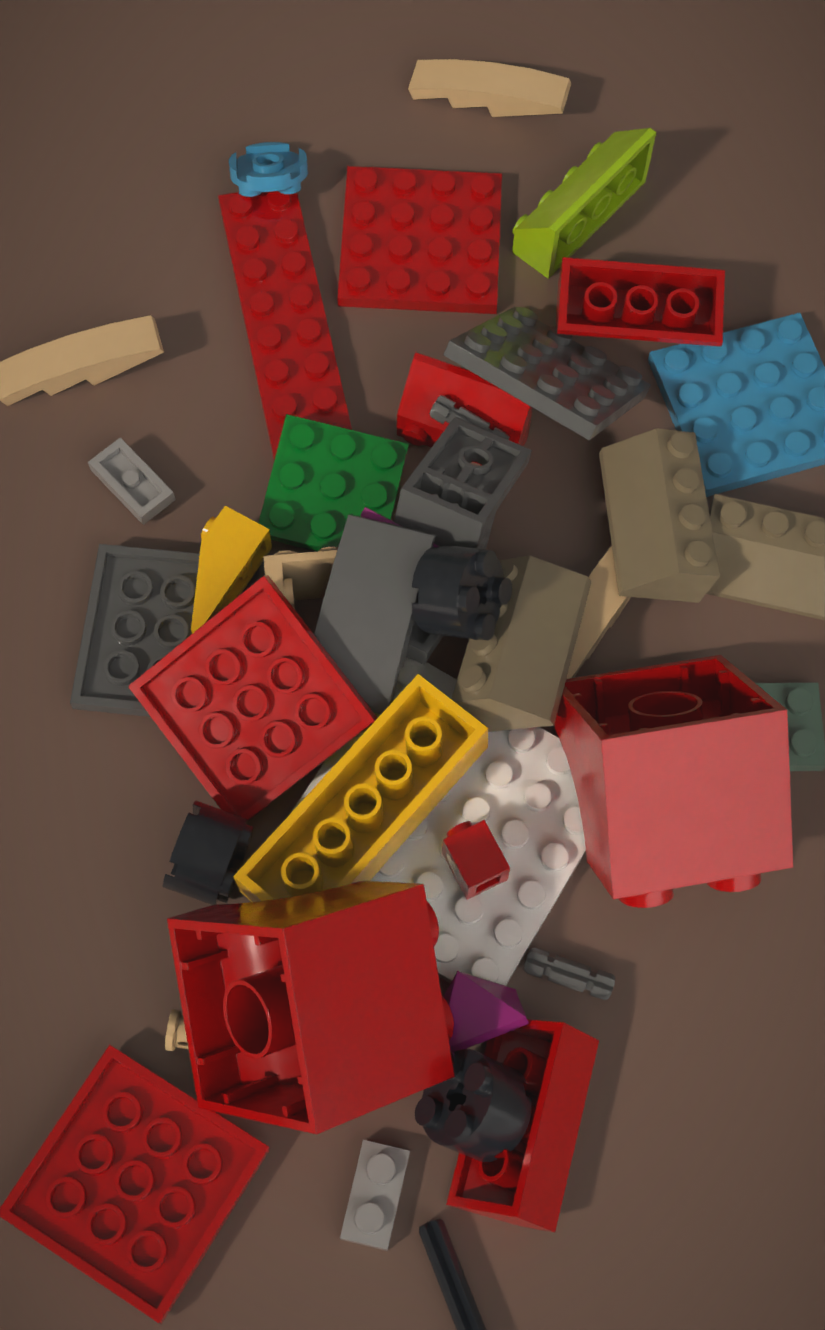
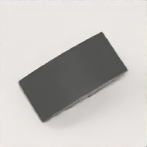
(369, 606)

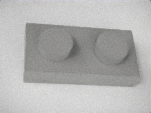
(131, 481)
(375, 1195)

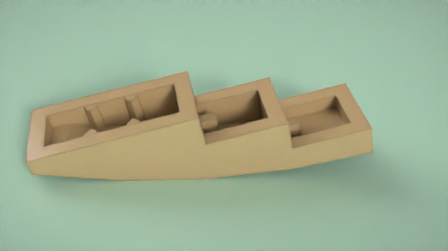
(500, 87)
(79, 357)
(600, 611)

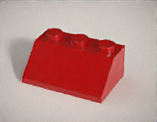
(432, 378)

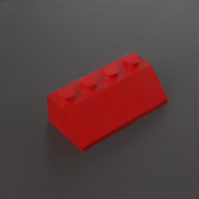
(640, 302)
(531, 1179)

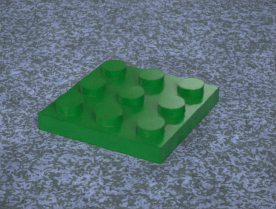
(324, 477)

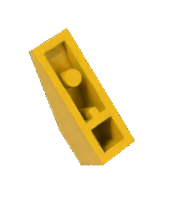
(227, 561)

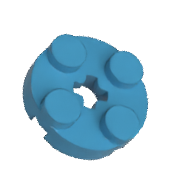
(268, 169)

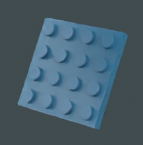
(748, 402)

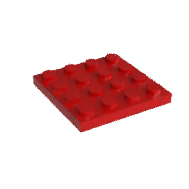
(420, 240)
(252, 701)
(134, 1183)

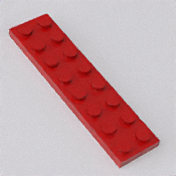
(283, 311)

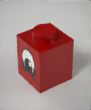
(474, 858)

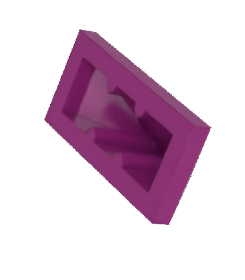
(481, 1010)

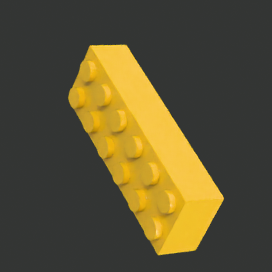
(369, 798)

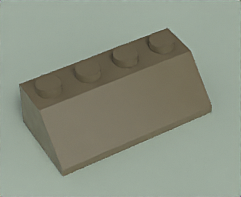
(659, 516)
(769, 556)
(524, 666)

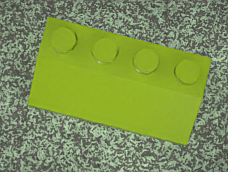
(584, 200)

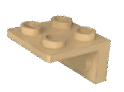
(301, 574)

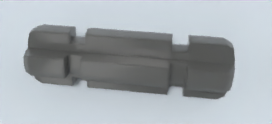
(444, 410)
(569, 973)

